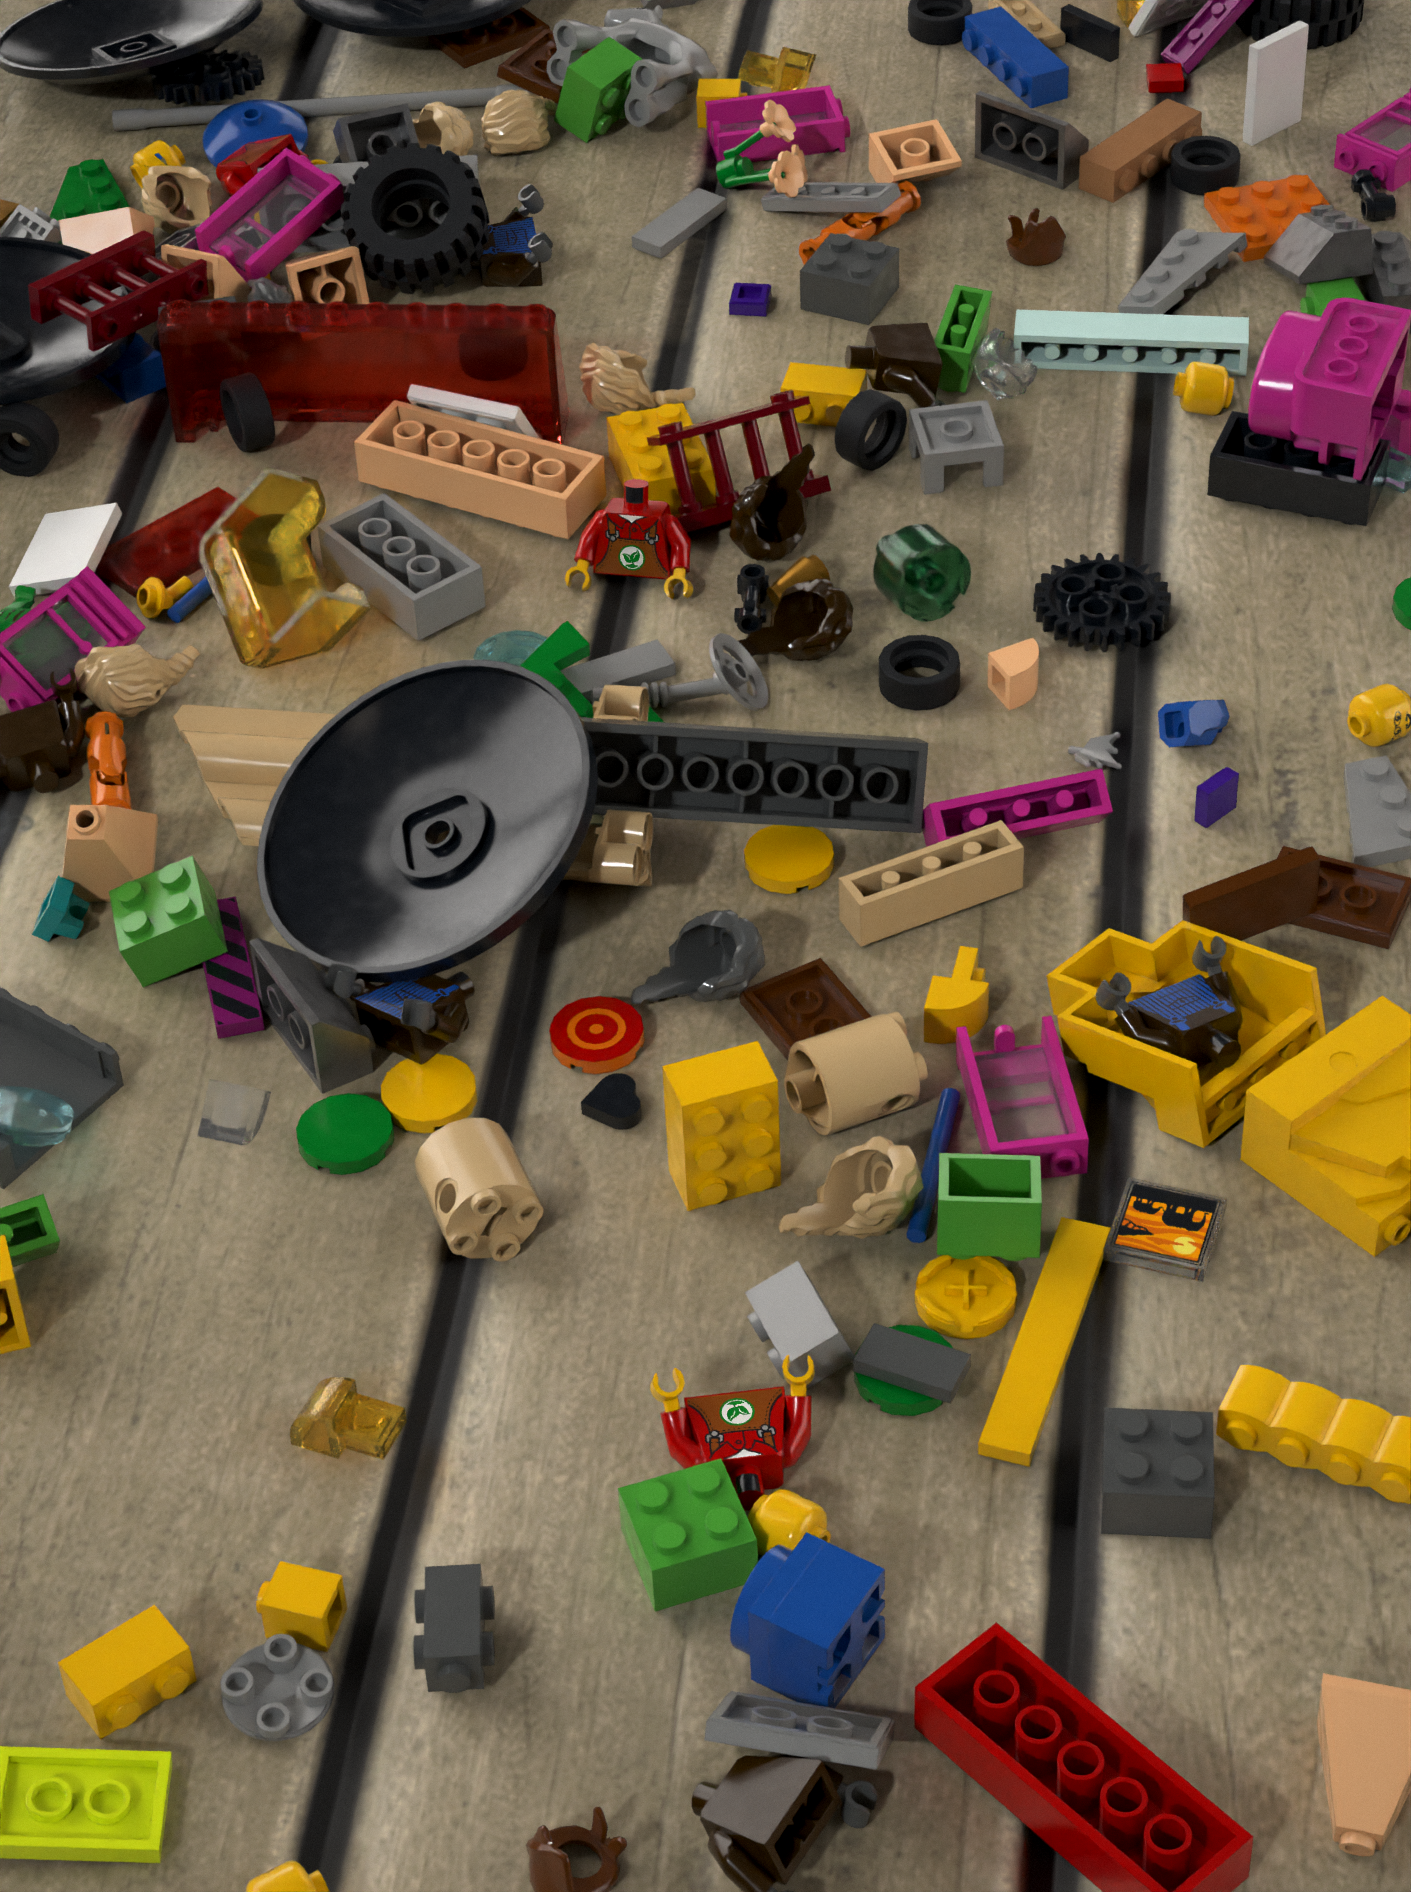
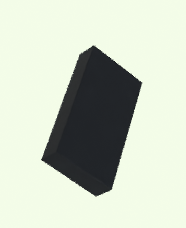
(1090, 33)

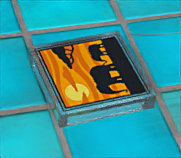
(1165, 1229)

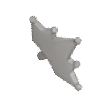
(1097, 752)

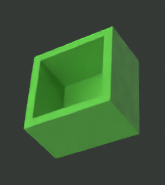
(596, 90)
(167, 921)
(989, 1206)
(687, 1534)

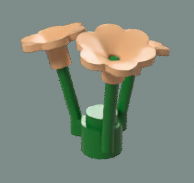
(786, 174)

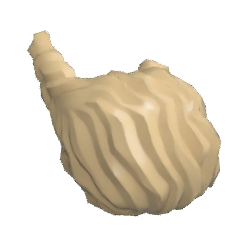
(516, 122)
(445, 128)
(176, 197)
(617, 384)
(129, 677)
(863, 1194)

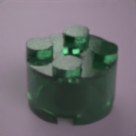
(921, 571)

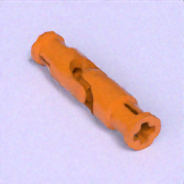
(866, 224)
(107, 761)

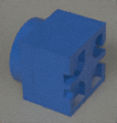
(810, 1620)

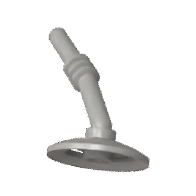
(728, 678)

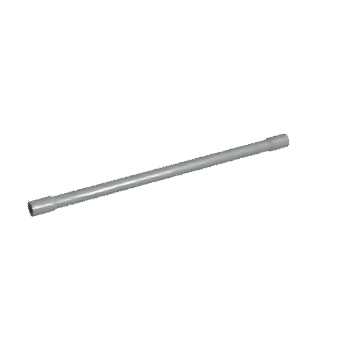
(144, 118)

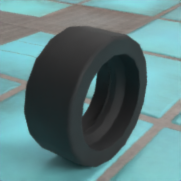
(938, 20)
(1193, 152)
(247, 412)
(855, 423)
(922, 692)

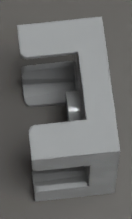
(953, 437)

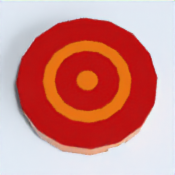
(596, 1034)

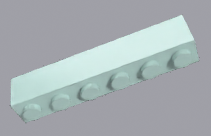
(1131, 341)

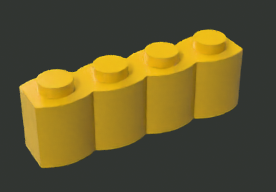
(1318, 1430)

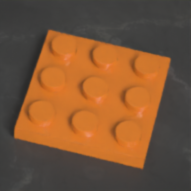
(1262, 210)

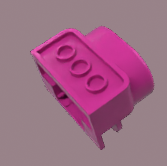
(1331, 378)

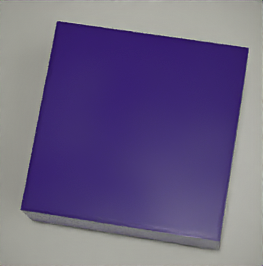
(750, 299)
(1216, 797)

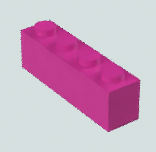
(1024, 808)

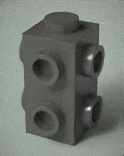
(454, 1636)

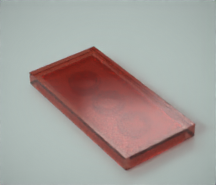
(166, 546)

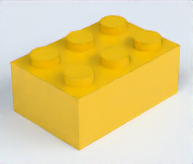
(637, 460)
(722, 1125)

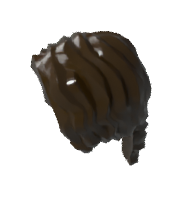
(772, 511)
(805, 623)

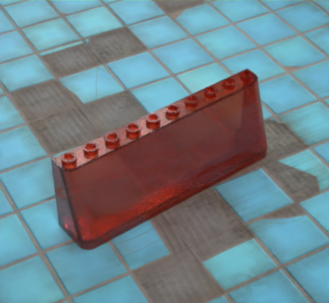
(359, 358)

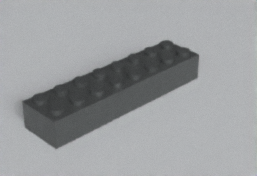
(759, 775)

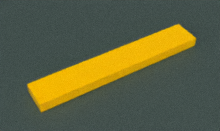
(1044, 1342)

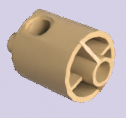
(854, 1073)
(478, 1189)

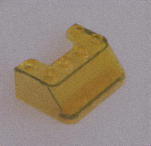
(269, 577)

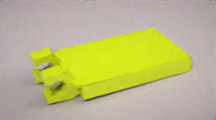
(83, 1804)

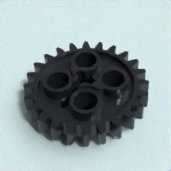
(209, 78)
(1102, 602)

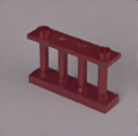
(107, 270)
(691, 512)

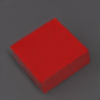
(1164, 78)

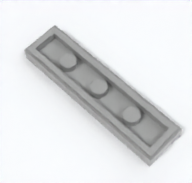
(834, 197)

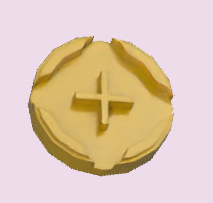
(788, 858)
(429, 1093)
(965, 1296)

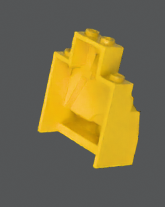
(1195, 1104)
(1339, 1127)

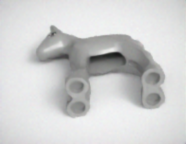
(666, 55)

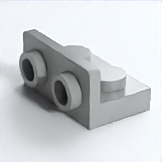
(31, 225)

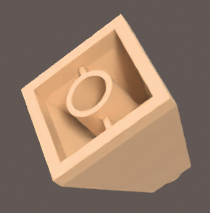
(328, 277)
(107, 848)
(1364, 1759)

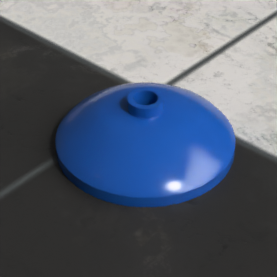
(251, 122)

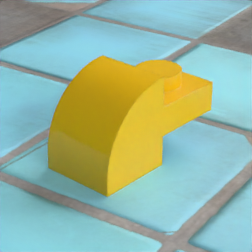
(957, 1000)

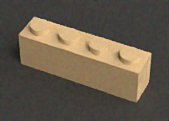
(931, 883)

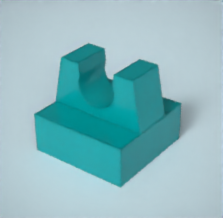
(60, 912)

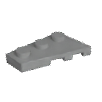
(1377, 812)

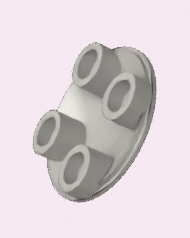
(277, 1690)

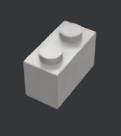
(798, 1325)

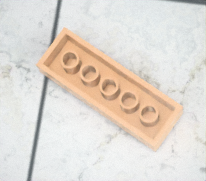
(481, 469)

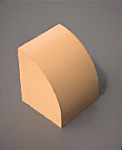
(1014, 673)

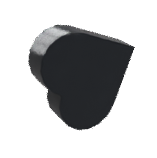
(614, 1102)

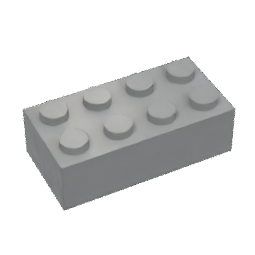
(402, 566)

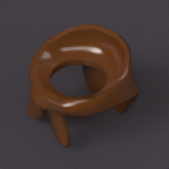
(1040, 243)
(551, 1867)

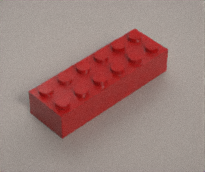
(1076, 1774)

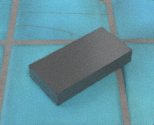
(912, 1363)

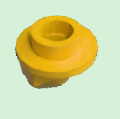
(153, 596)

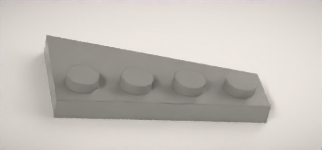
(1180, 267)

